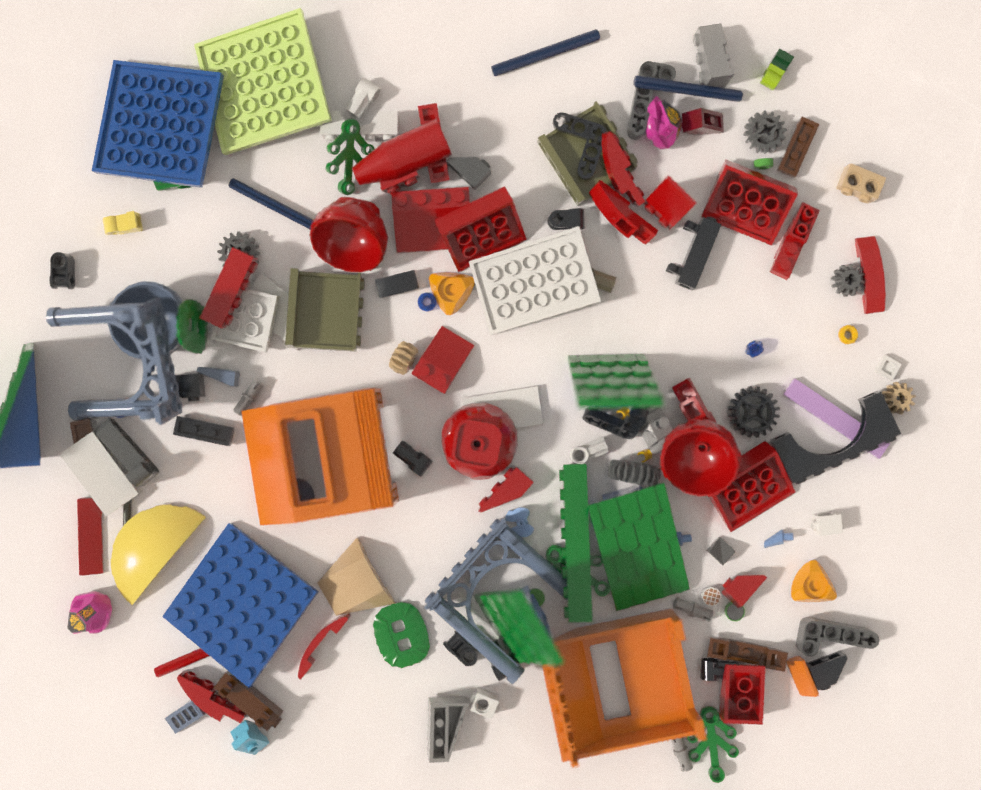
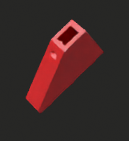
(511, 488)

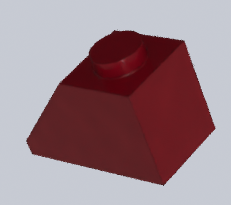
(702, 122)

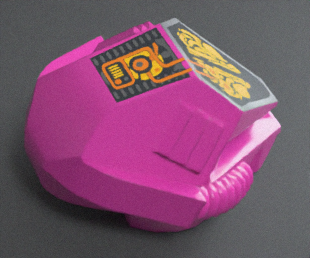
(663, 124)
(89, 613)

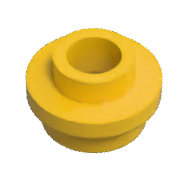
(853, 334)

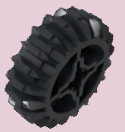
(747, 417)

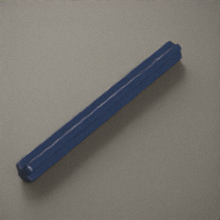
(545, 52)
(687, 88)
(270, 203)

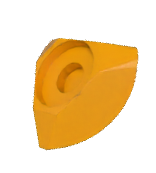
(451, 290)
(812, 584)

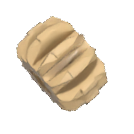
(403, 358)
(905, 397)

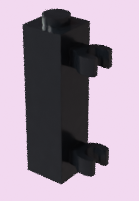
(697, 254)

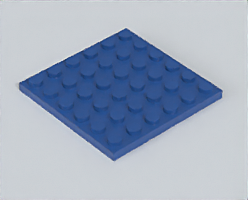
(158, 123)
(240, 604)

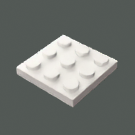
(251, 322)

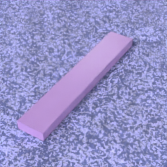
(827, 413)

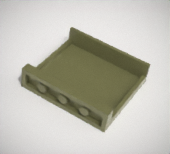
(566, 151)
(324, 311)

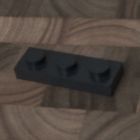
(203, 431)

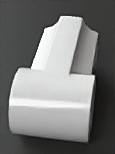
(365, 94)
(590, 450)

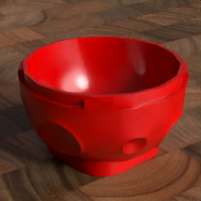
(350, 235)
(490, 427)
(700, 469)

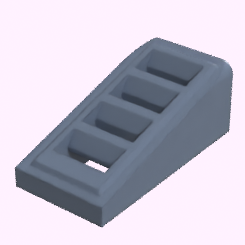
(225, 376)
(200, 713)

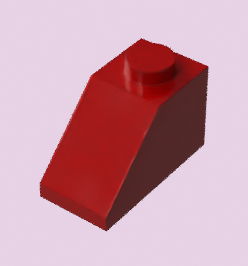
(742, 588)

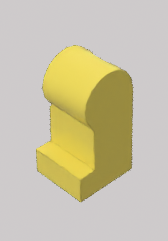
(123, 223)

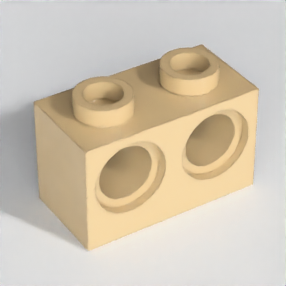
(861, 178)

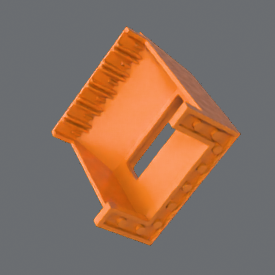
(350, 454)
(653, 682)

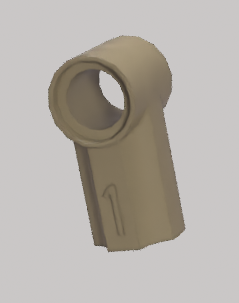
(604, 281)

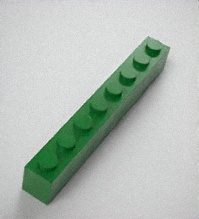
(577, 543)

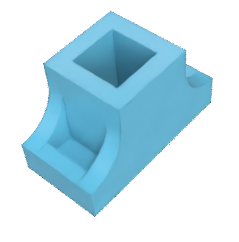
(248, 738)

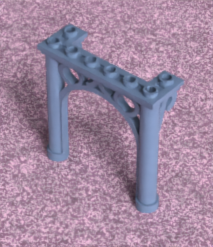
(149, 314)
(468, 628)

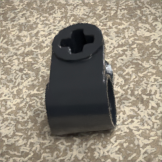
(569, 219)
(64, 272)
(460, 648)

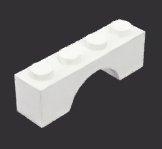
(384, 127)

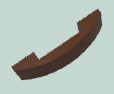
(747, 652)

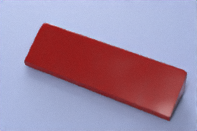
(89, 537)

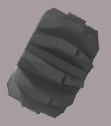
(841, 284)

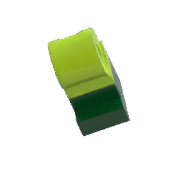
(776, 69)

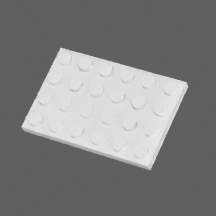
(535, 281)

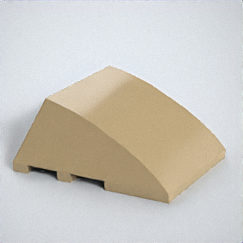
(353, 583)

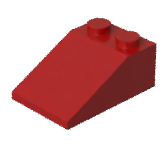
(669, 203)
(442, 359)
(742, 694)

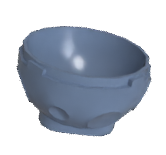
(141, 293)

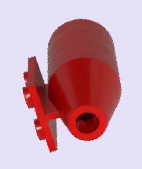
(400, 158)

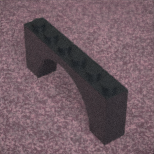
(875, 428)

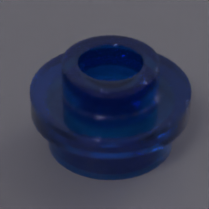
(422, 297)
(754, 348)

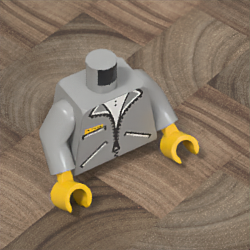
(653, 431)

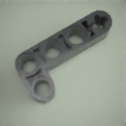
(643, 101)
(130, 455)
(837, 635)

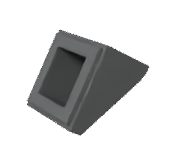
(721, 550)

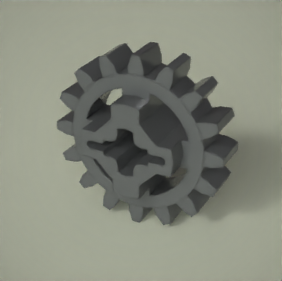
(767, 139)
(245, 246)

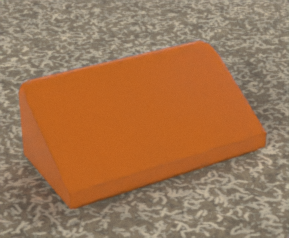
(802, 677)

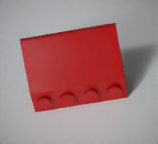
(749, 202)
(415, 216)
(481, 228)
(758, 487)

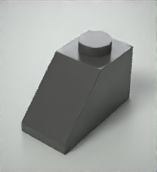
(470, 169)

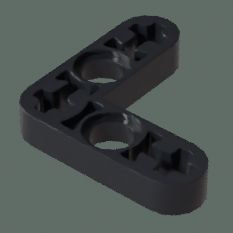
(588, 134)
(624, 428)

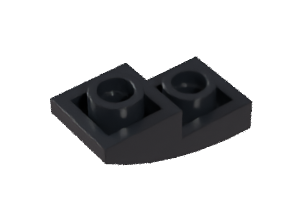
(396, 284)

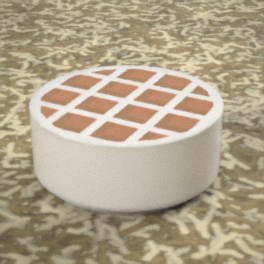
(711, 596)

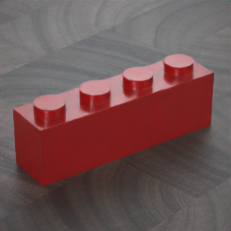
(229, 287)

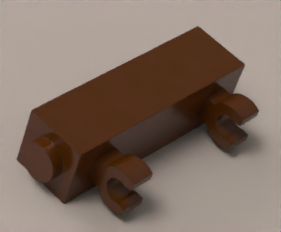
(250, 701)

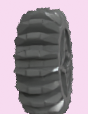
(634, 472)

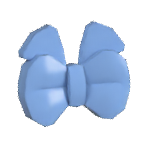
(520, 516)

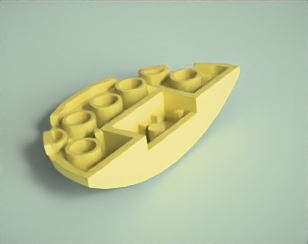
(148, 545)

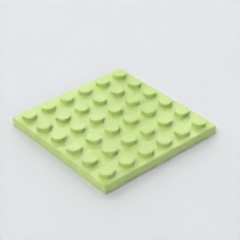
(267, 83)

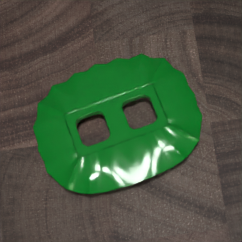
(196, 339)
(414, 630)

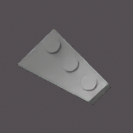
(712, 56)
(444, 722)

